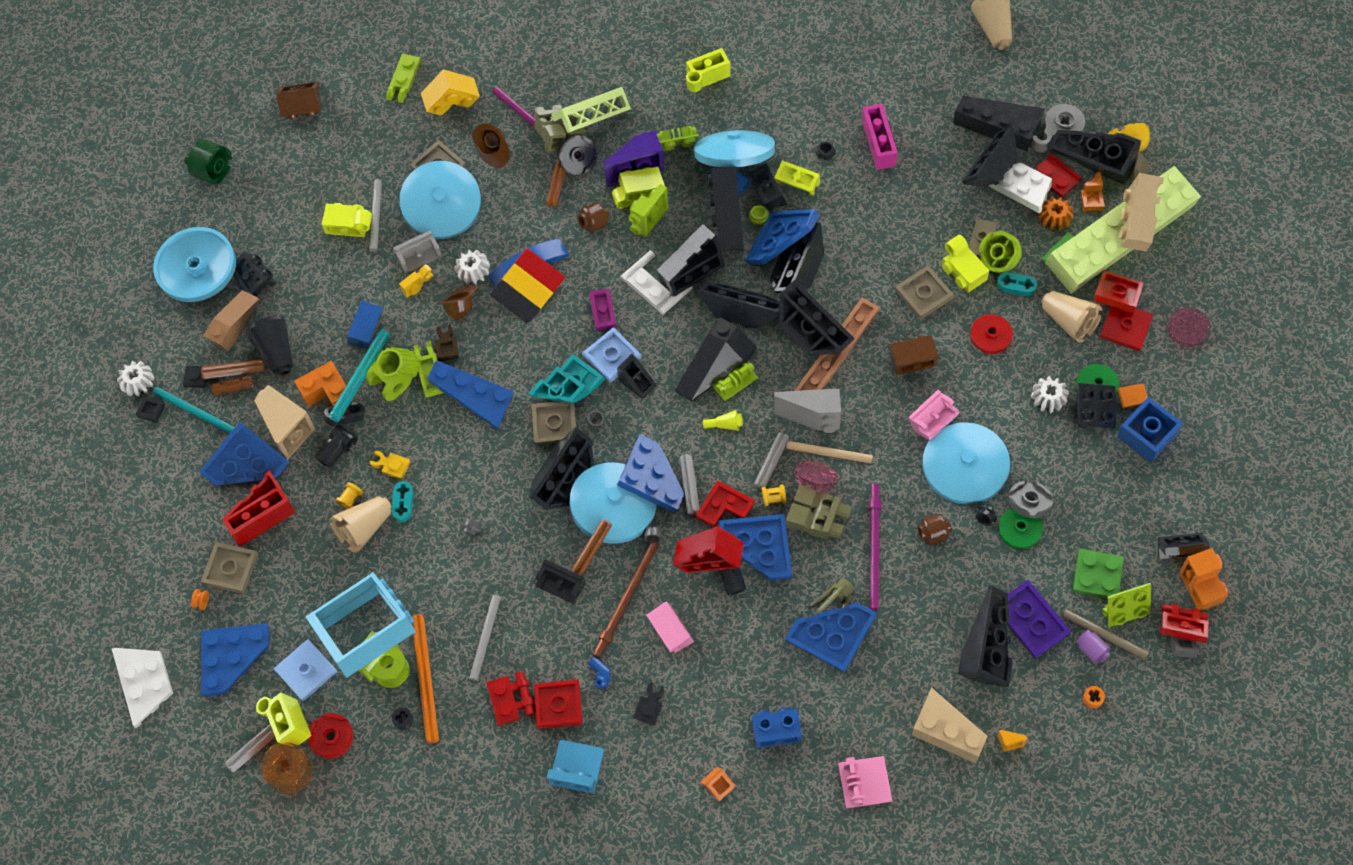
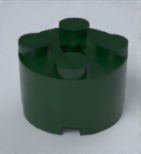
(208, 161)

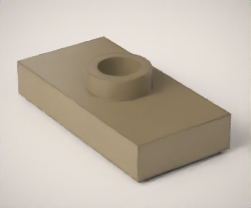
(981, 229)

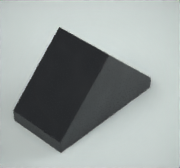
(635, 376)

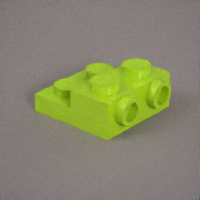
(648, 211)

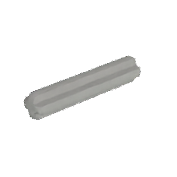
(771, 461)
(689, 484)
(250, 749)

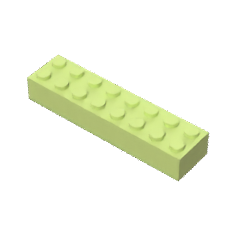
(1099, 243)

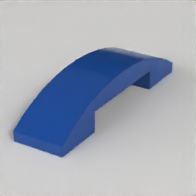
(549, 251)

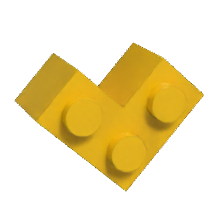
(449, 89)

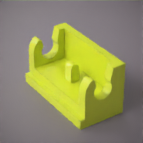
(797, 177)

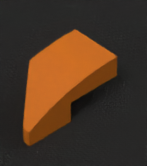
(1092, 194)

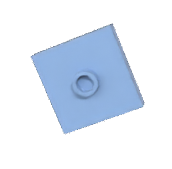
(609, 353)
(305, 670)

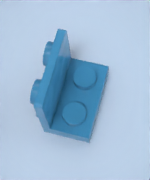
(576, 766)

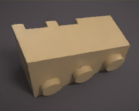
(1140, 212)
(948, 728)

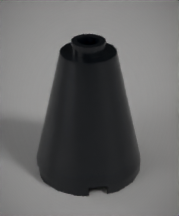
(272, 343)

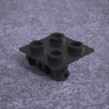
(1096, 405)

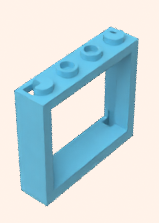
(347, 603)

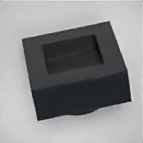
(150, 409)

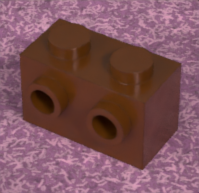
(913, 354)

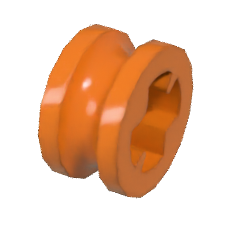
(199, 599)
(1101, 697)

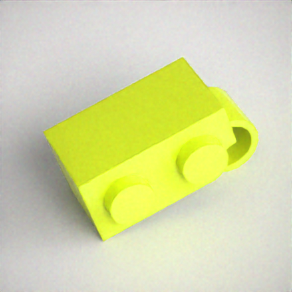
(707, 70)
(635, 184)
(346, 220)
(964, 264)
(285, 718)

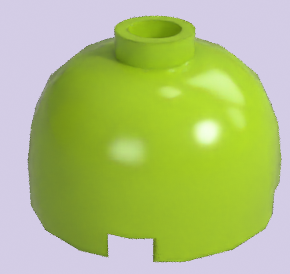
(1000, 251)

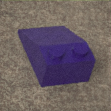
(637, 154)

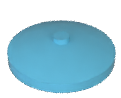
(734, 148)
(440, 199)
(194, 264)
(966, 463)
(598, 498)

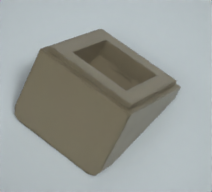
(1140, 166)

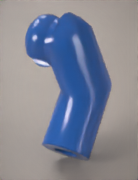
(602, 673)

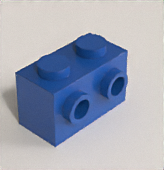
(776, 727)

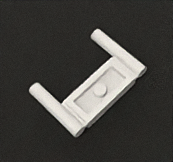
(649, 287)

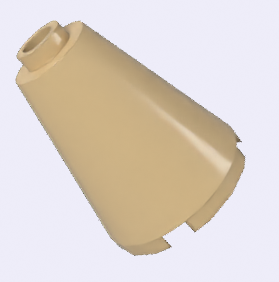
(995, 21)
(1072, 314)
(360, 522)

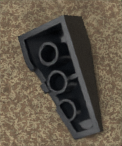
(1104, 153)
(718, 355)
(986, 648)

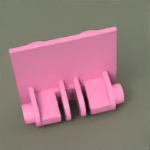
(864, 781)

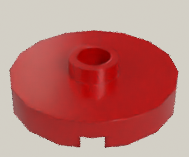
(989, 342)
(331, 724)

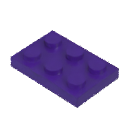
(1034, 620)

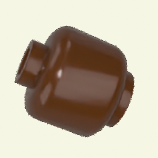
(593, 217)
(934, 529)

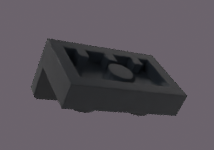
(252, 274)
(1182, 545)

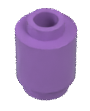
(1093, 647)

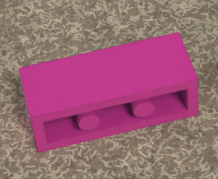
(879, 136)

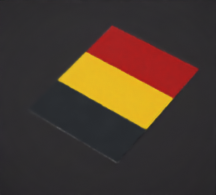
(527, 285)

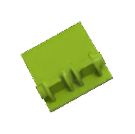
(688, 139)
(736, 381)
(1128, 605)

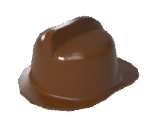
(491, 145)
(459, 302)

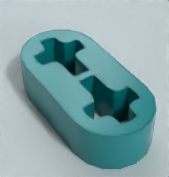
(1016, 284)
(407, 501)

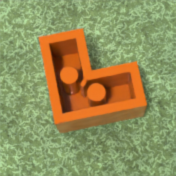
(321, 384)
(1202, 579)

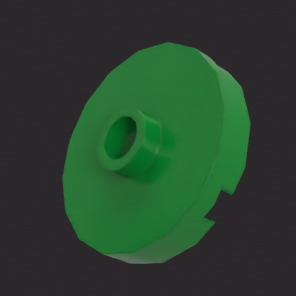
(1098, 373)
(1017, 537)

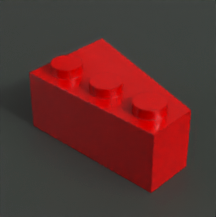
(258, 511)
(708, 551)

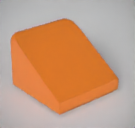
(1132, 396)
(718, 783)

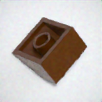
(299, 99)

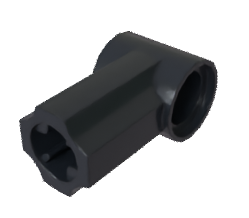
(339, 442)
(733, 580)

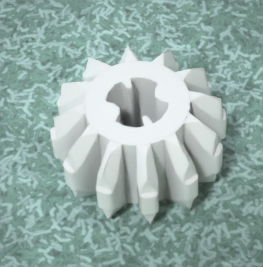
(472, 267)
(135, 378)
(1047, 401)

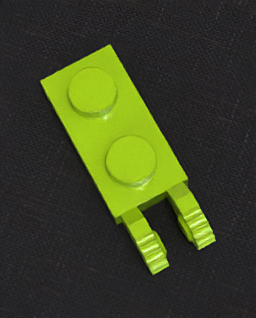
(403, 77)
(426, 363)

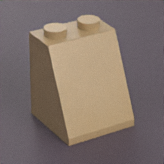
(284, 419)

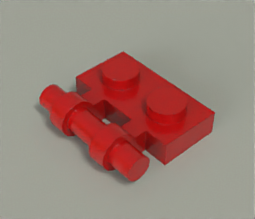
(1184, 623)
(503, 699)

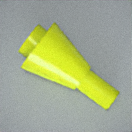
(727, 421)

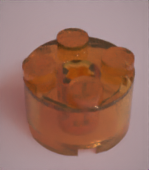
(280, 757)

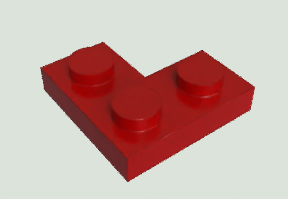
(723, 499)

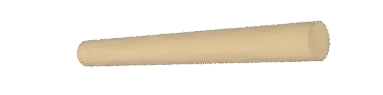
(831, 452)

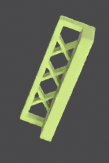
(589, 104)

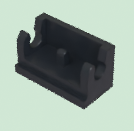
(767, 186)
(560, 581)

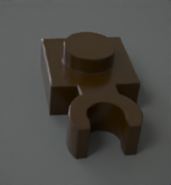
(447, 345)

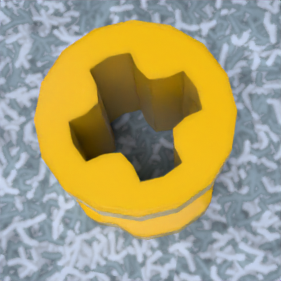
(774, 495)
(349, 496)

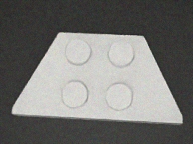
(1025, 186)
(142, 680)

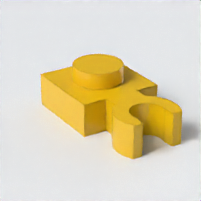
(415, 281)
(392, 466)

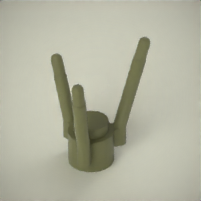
(839, 591)

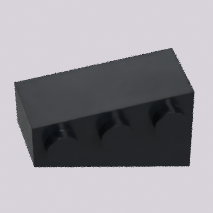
(691, 262)

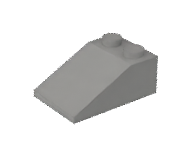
(810, 408)

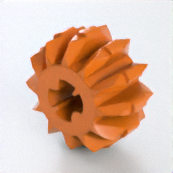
(1056, 213)

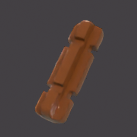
(232, 385)

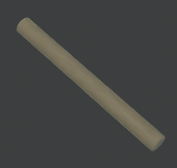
(1105, 634)

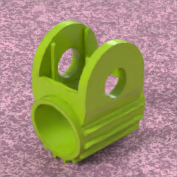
(393, 373)
(387, 677)

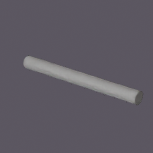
(375, 215)
(484, 639)

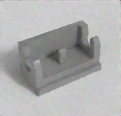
(417, 252)

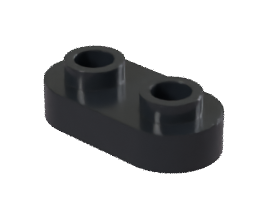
(354, 413)

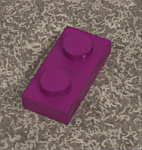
(602, 309)

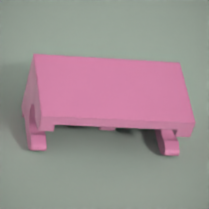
(933, 415)
(670, 627)

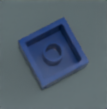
(1149, 429)

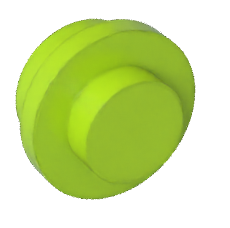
(758, 215)

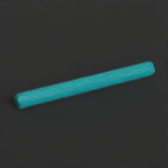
(359, 376)

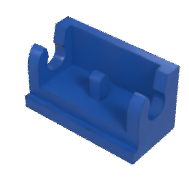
(364, 324)

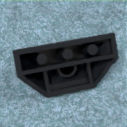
(994, 160)
(799, 261)
(739, 305)
(810, 323)
(559, 472)

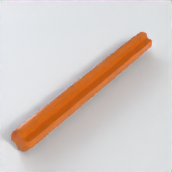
(425, 680)

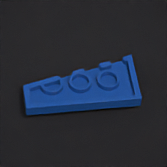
(478, 395)

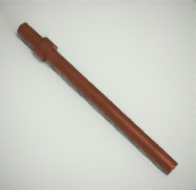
(607, 635)

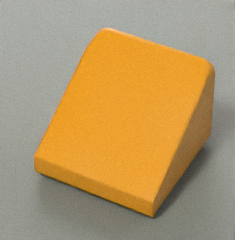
(1011, 740)

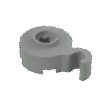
(1054, 120)

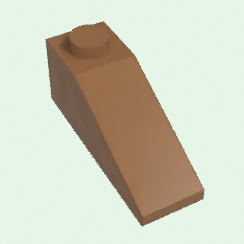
(231, 320)

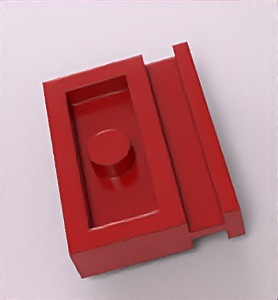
(1062, 176)

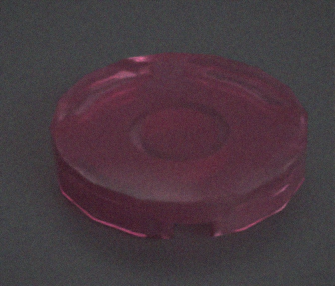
(1188, 326)
(815, 474)

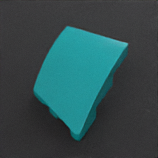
(568, 383)

